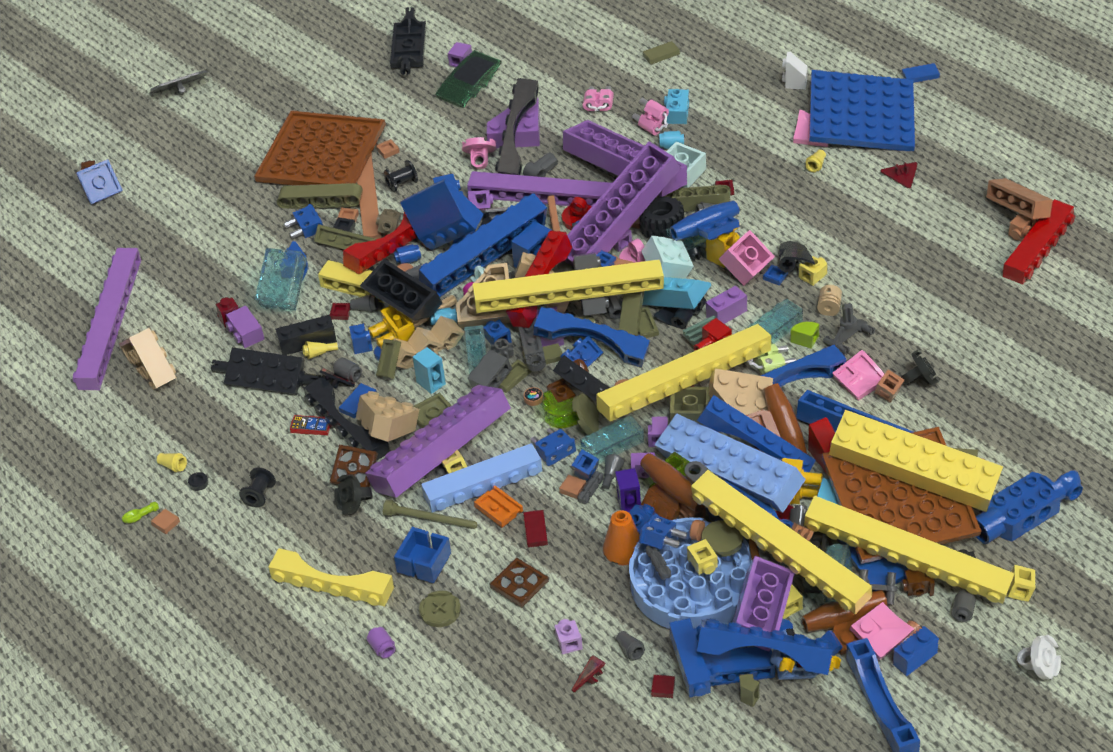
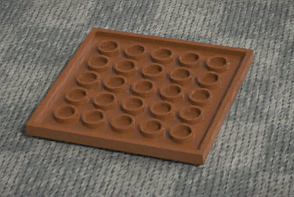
(320, 149)
(899, 502)

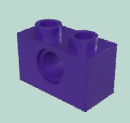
(627, 489)

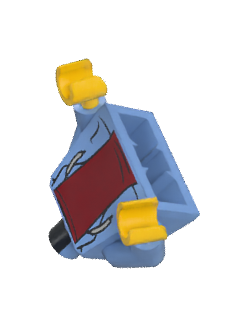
(790, 669)

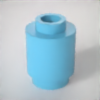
(668, 138)
(445, 312)

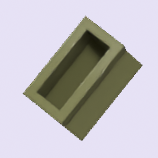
(749, 689)

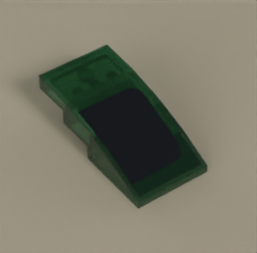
(468, 78)

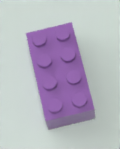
(763, 596)

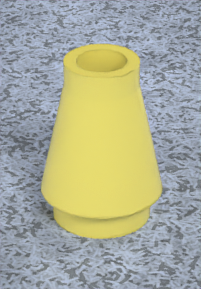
(815, 161)
(173, 461)

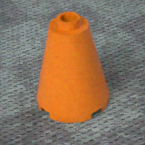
(620, 538)

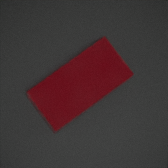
(535, 528)

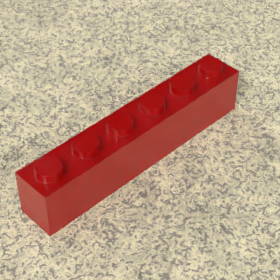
(1038, 243)

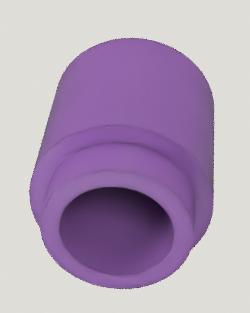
(381, 642)

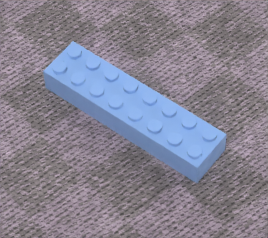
(730, 460)

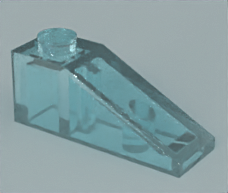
(475, 345)

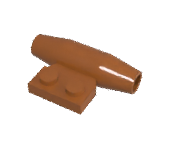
(780, 417)
(669, 490)
(840, 620)

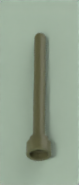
(391, 508)

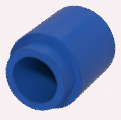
(407, 254)

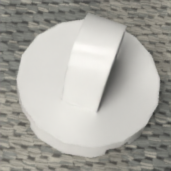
(1043, 657)

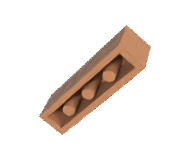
(1019, 198)

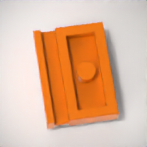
(498, 506)

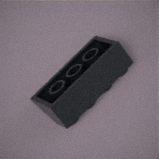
(402, 291)

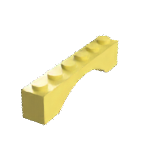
(366, 587)

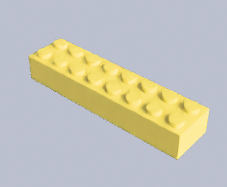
(915, 460)

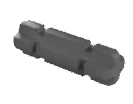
(590, 487)
(658, 562)

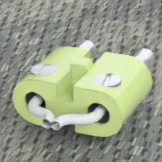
(771, 359)

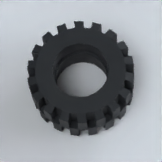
(661, 215)

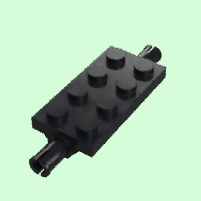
(408, 43)
(264, 371)

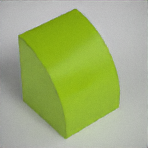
(805, 334)

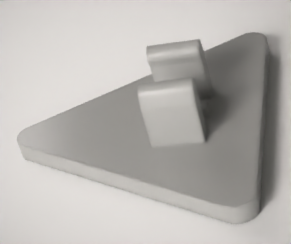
(491, 212)

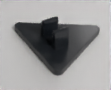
(330, 375)

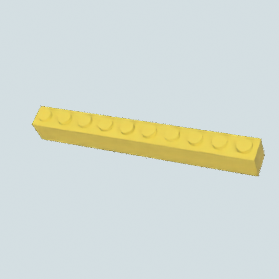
(568, 286)
(683, 372)
(782, 542)
(908, 550)

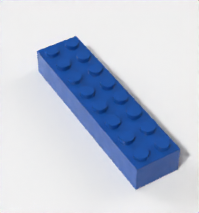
(482, 246)

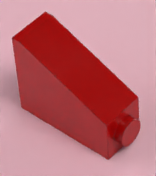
(820, 439)

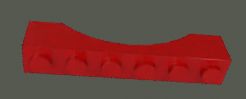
(553, 251)
(366, 254)

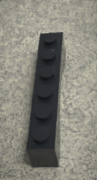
(524, 98)
(322, 397)

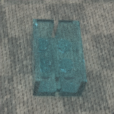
(280, 279)

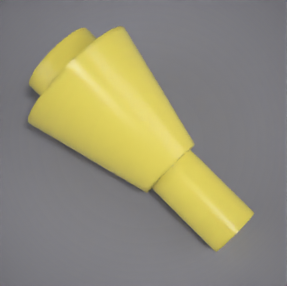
(314, 349)

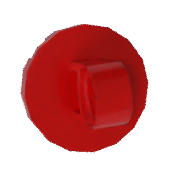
(574, 212)

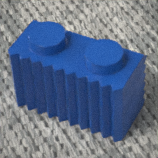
(915, 651)

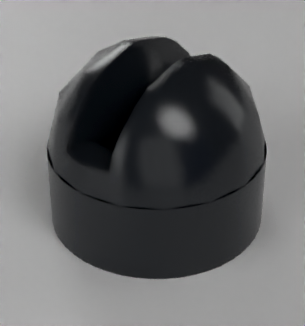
(694, 252)

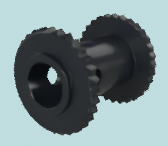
(400, 175)
(253, 494)

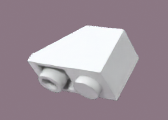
(795, 73)

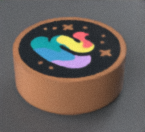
(533, 396)

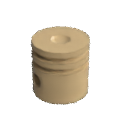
(830, 301)

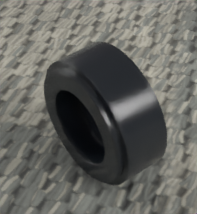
(198, 481)

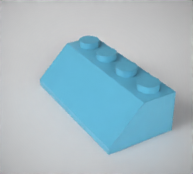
(677, 293)

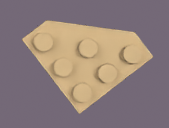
(466, 306)
(149, 357)
(740, 390)
(385, 416)

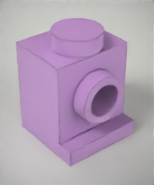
(567, 632)

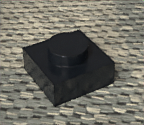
(344, 224)

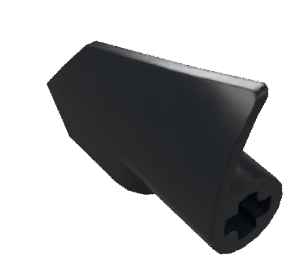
(790, 253)
(678, 316)

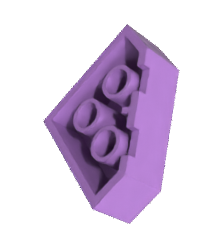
(527, 131)

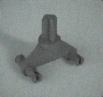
(848, 326)
(890, 587)

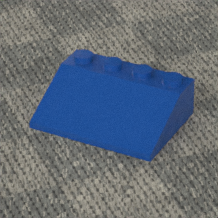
(440, 214)

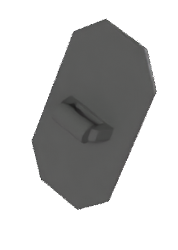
(178, 83)

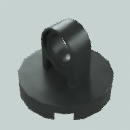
(923, 368)
(350, 494)

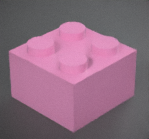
(746, 257)

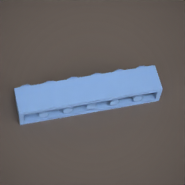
(481, 477)

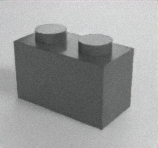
(490, 371)

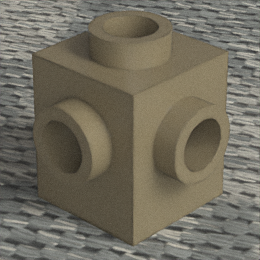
(388, 221)

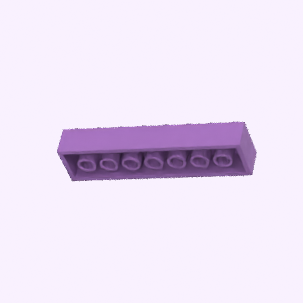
(610, 151)
(623, 202)
(437, 440)

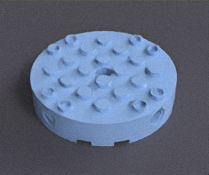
(687, 592)

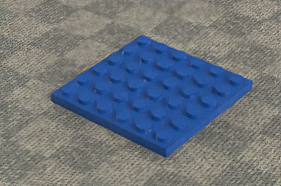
(862, 110)

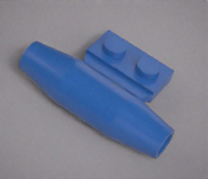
(708, 222)

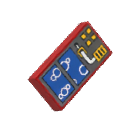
(309, 425)

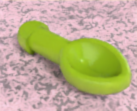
(136, 514)

